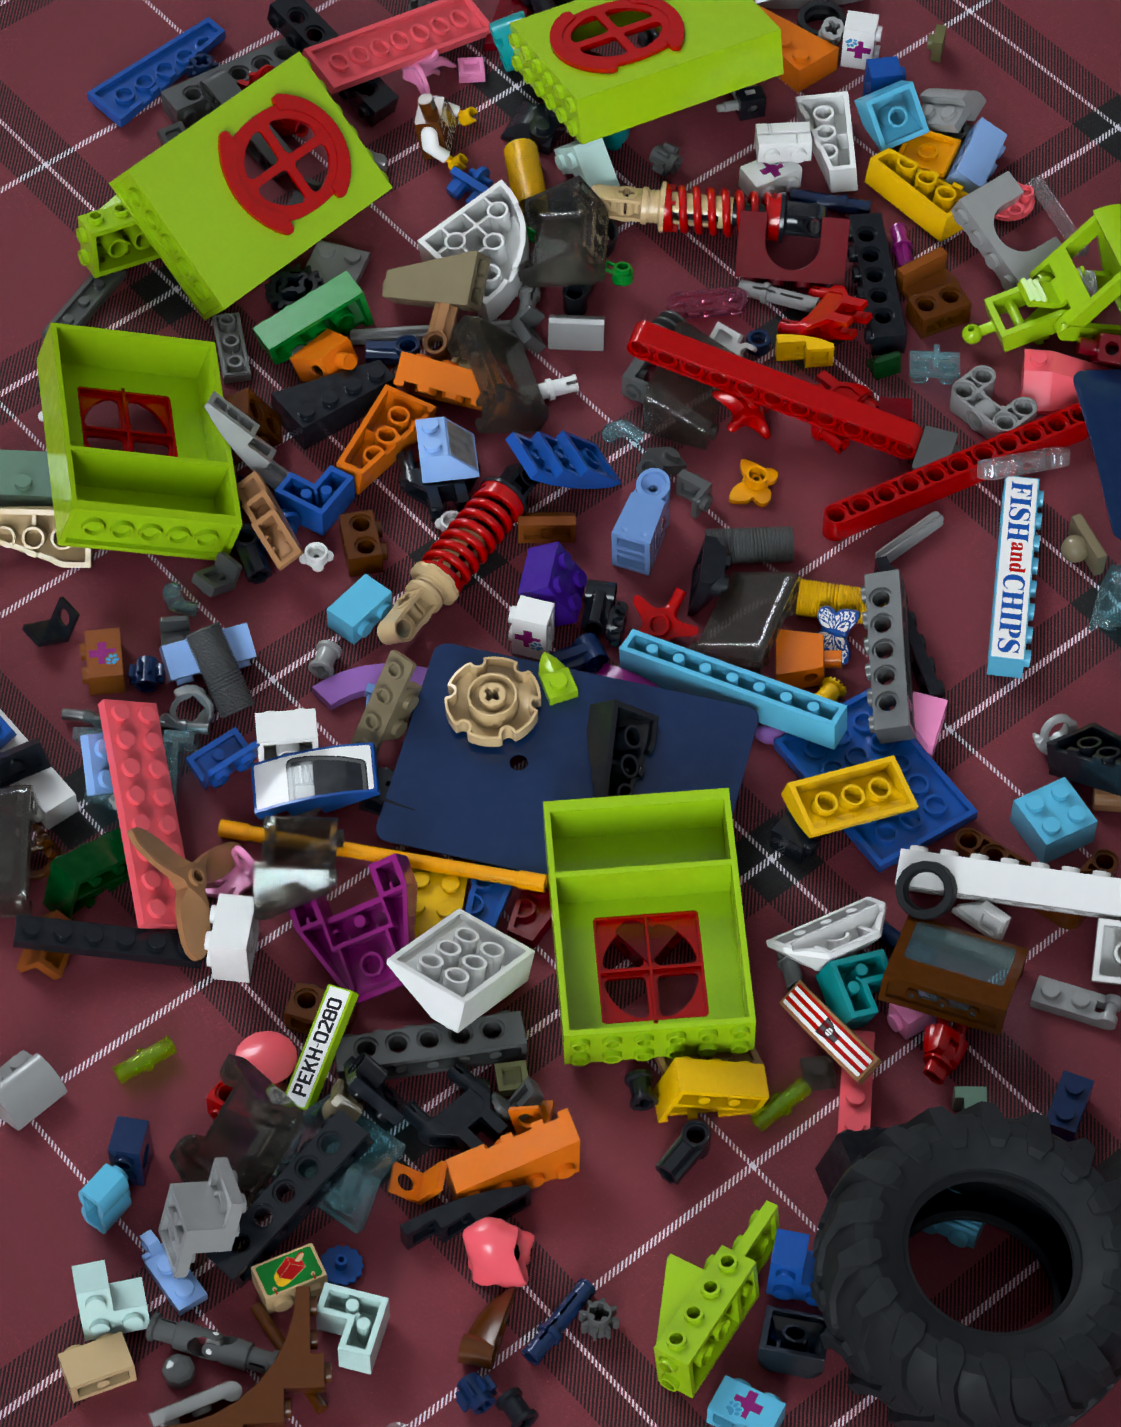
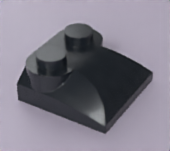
(535, 123)
(708, 574)
(792, 1343)

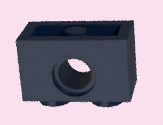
(131, 1148)

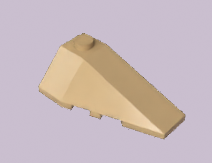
(34, 533)

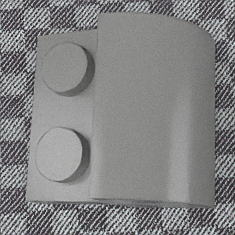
(950, 108)
(27, 1088)

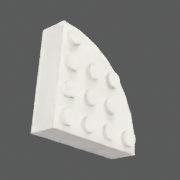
(494, 228)

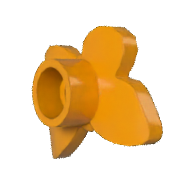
(754, 484)

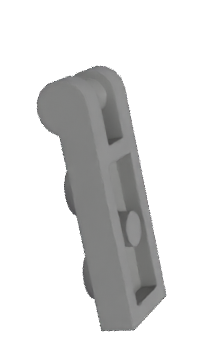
(1076, 1003)
(197, 1404)

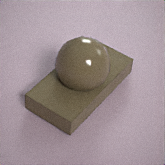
(1083, 545)
(342, 1100)

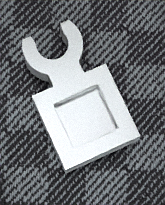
(730, 339)

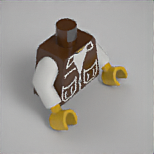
(436, 128)

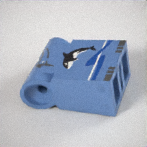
(642, 523)

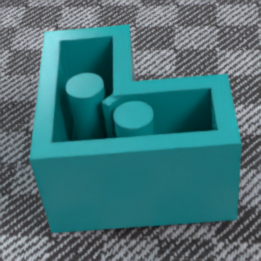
(849, 986)

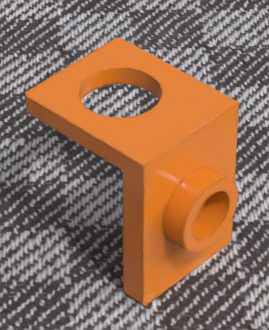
(535, 1113)
(425, 1184)

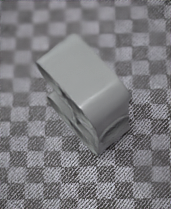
(973, 404)

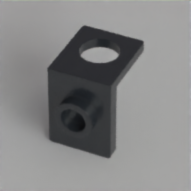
(53, 630)

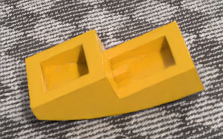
(813, 350)

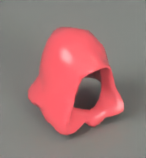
(491, 1252)

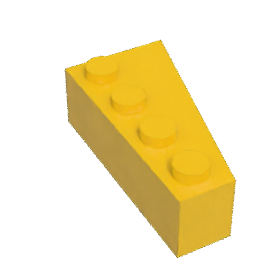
(916, 192)

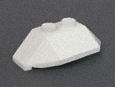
(833, 935)

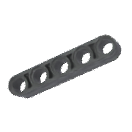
(219, 89)

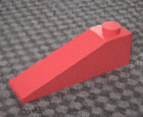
(1049, 379)

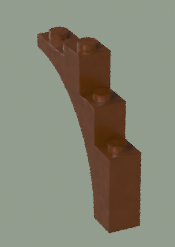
(292, 1372)

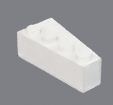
(831, 137)

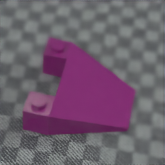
(361, 939)

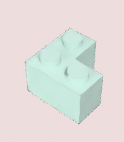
(588, 161)
(107, 1305)
(360, 1321)

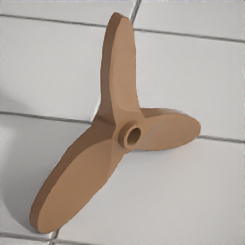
(189, 881)

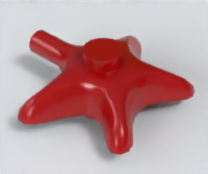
(744, 413)
(663, 621)

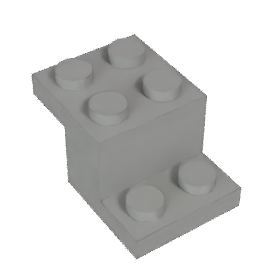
(201, 1217)

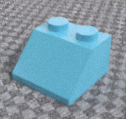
(892, 115)

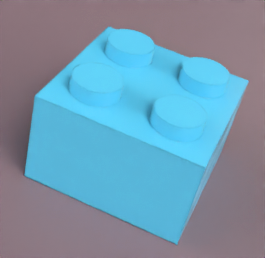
(1053, 820)

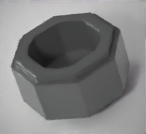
(178, 1371)

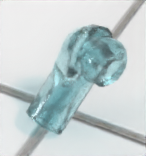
(621, 428)
(175, 601)

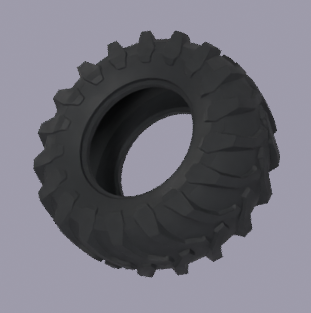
(1010, 1178)

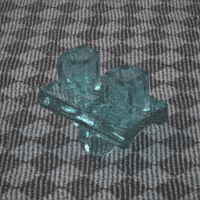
(934, 365)

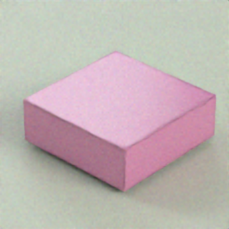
(471, 69)

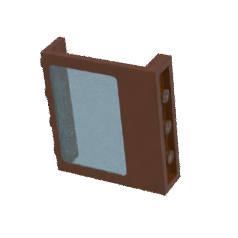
(953, 974)

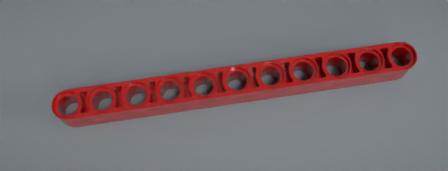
(775, 390)
(947, 474)

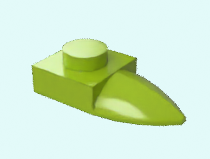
(556, 680)

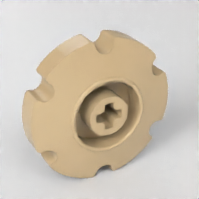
(492, 701)

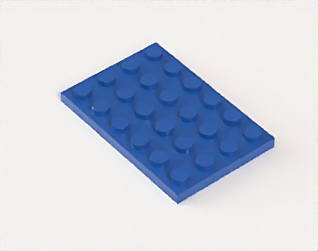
(940, 802)

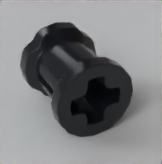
(641, 1090)
(516, 1408)

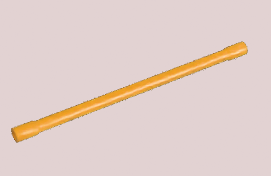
(520, 879)

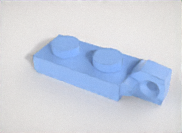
(181, 1292)

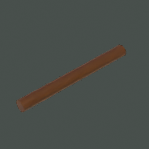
(277, 1341)

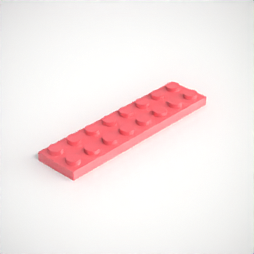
(396, 43)
(142, 801)

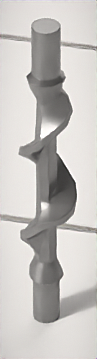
(167, 721)

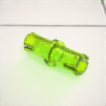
(144, 1059)
(781, 1104)

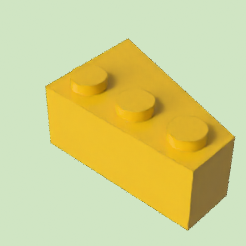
(710, 1086)

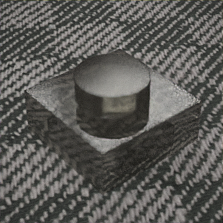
(818, 1072)

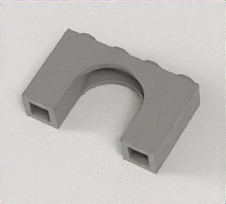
(976, 216)

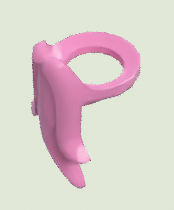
(424, 68)
(238, 879)

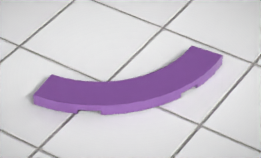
(353, 683)

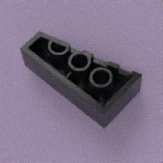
(331, 402)
(1088, 758)

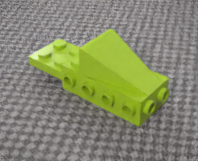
(112, 240)
(709, 1304)

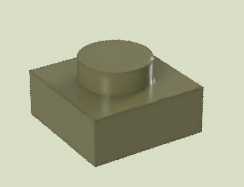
(936, 43)
(510, 1076)

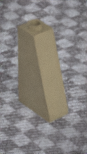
(449, 280)

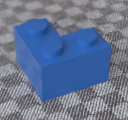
(882, 73)
(318, 501)
(791, 1267)

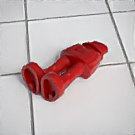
(943, 1049)

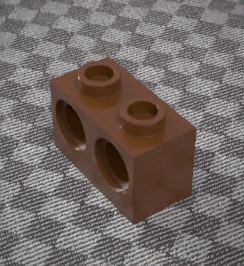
(938, 309)
(255, 408)
(361, 543)
(301, 1019)

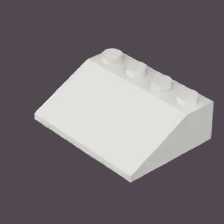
(461, 968)

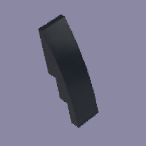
(455, 1216)

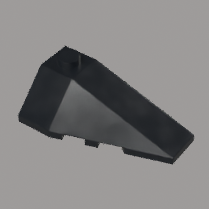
(618, 746)

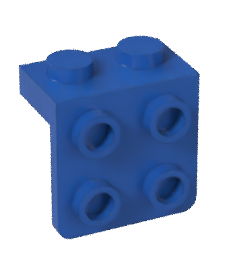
(221, 758)

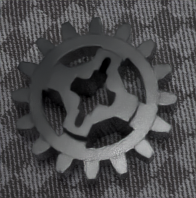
(292, 285)

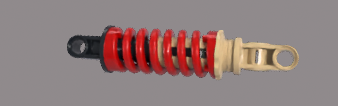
(709, 211)
(458, 553)

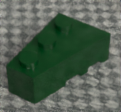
(85, 874)

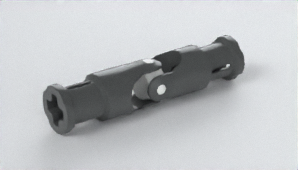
(218, 1347)

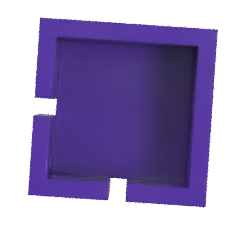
(554, 578)

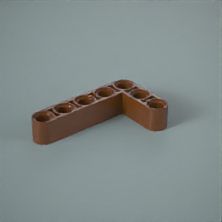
(986, 846)

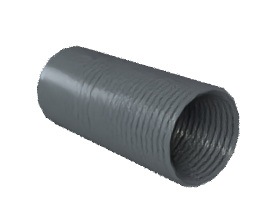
(773, 546)
(215, 659)

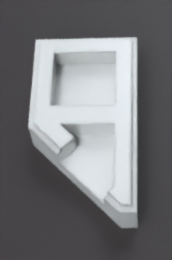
(984, 918)

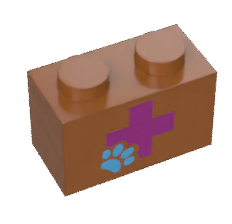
(104, 661)

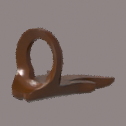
(45, 844)

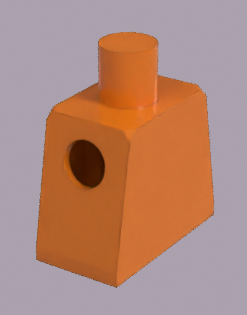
(324, 356)
(803, 659)

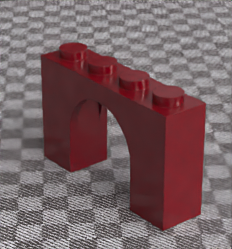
(826, 268)

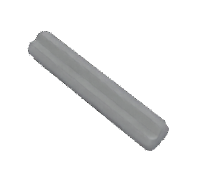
(911, 536)

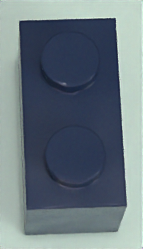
(1069, 1105)

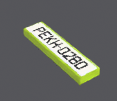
(321, 1046)

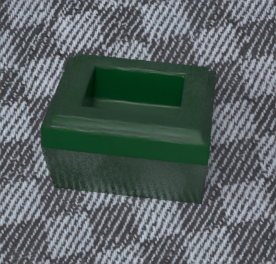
(885, 365)

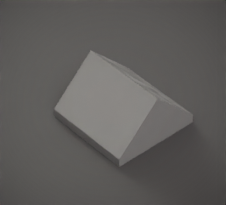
(576, 332)

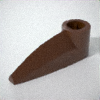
(485, 1336)

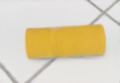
(525, 174)
(814, 595)

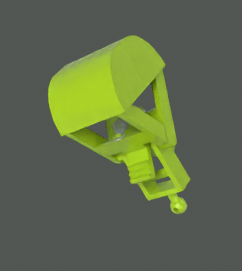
(1061, 291)

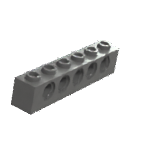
(187, 104)
(899, 722)
(420, 1060)

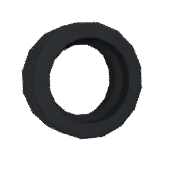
(819, 11)
(907, 904)

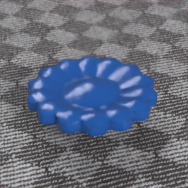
(342, 1265)

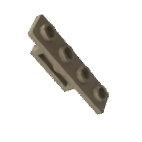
(390, 702)

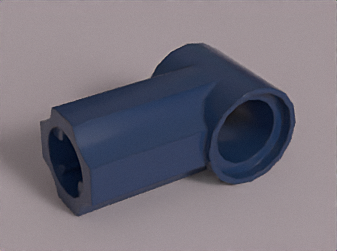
(390, 351)
(583, 654)

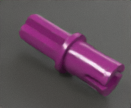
(901, 244)

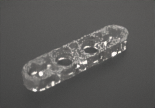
(1023, 463)

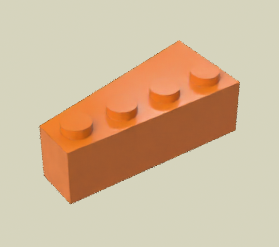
(804, 55)
(437, 380)
(382, 435)
(518, 1160)

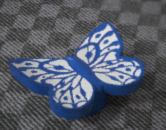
(836, 628)

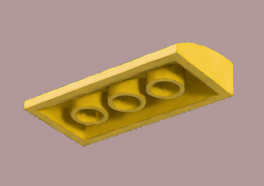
(849, 797)

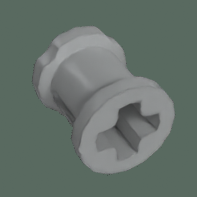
(834, 25)
(325, 659)

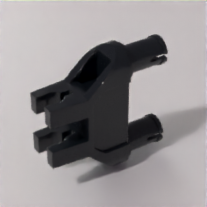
(432, 493)
(460, 1121)

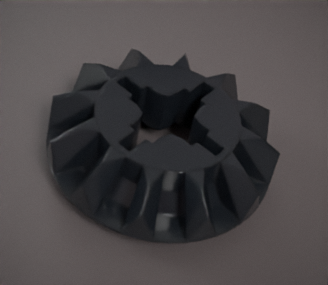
(616, 624)

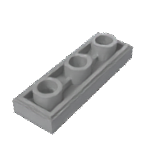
(231, 348)

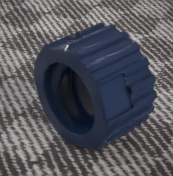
(761, 336)

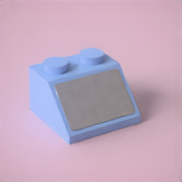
(445, 450)

